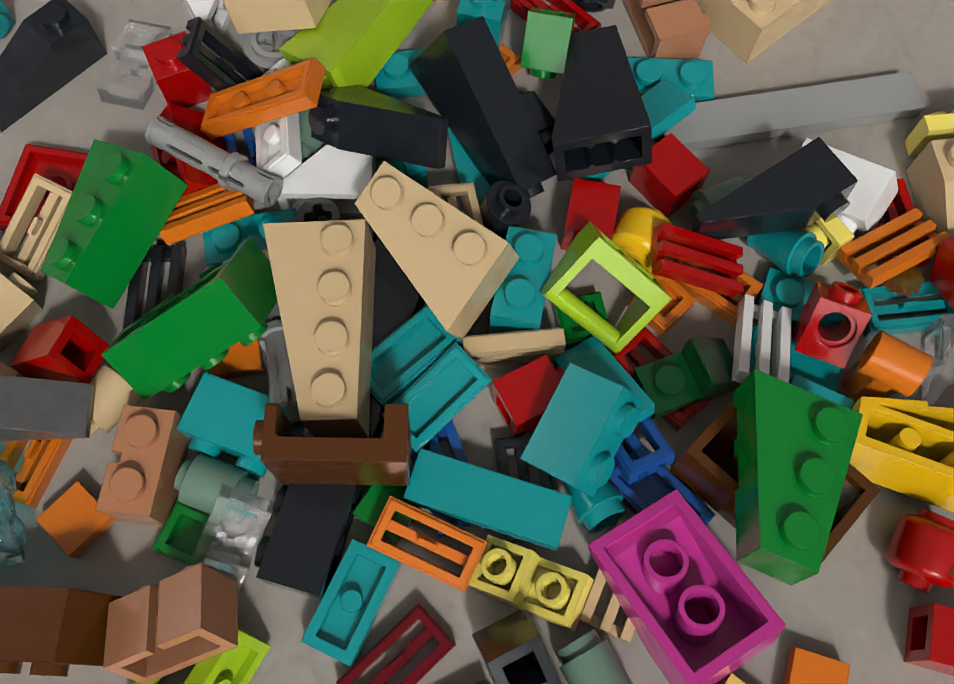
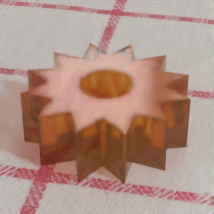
(905, 282)

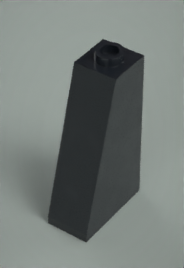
(484, 108)
(599, 109)

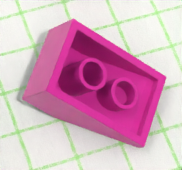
(685, 593)

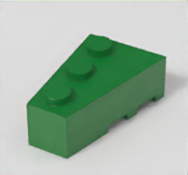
(196, 324)

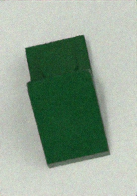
(688, 376)

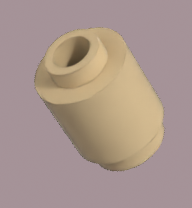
(109, 398)

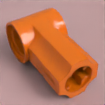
(886, 368)

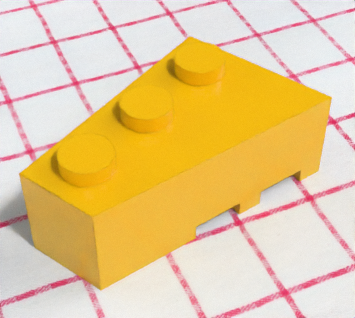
(907, 448)

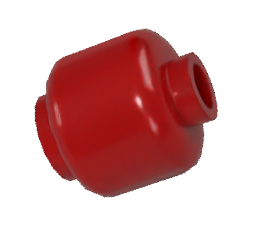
(923, 550)

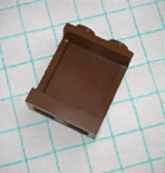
(335, 459)

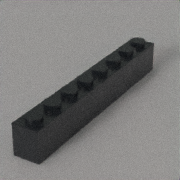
(318, 517)

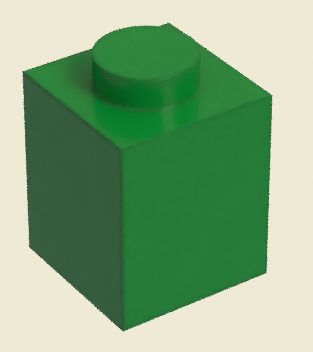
(547, 42)

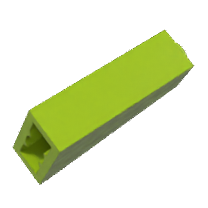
(355, 38)

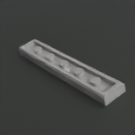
(799, 111)

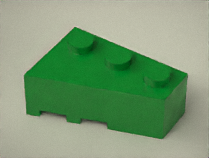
(111, 221)
(789, 474)

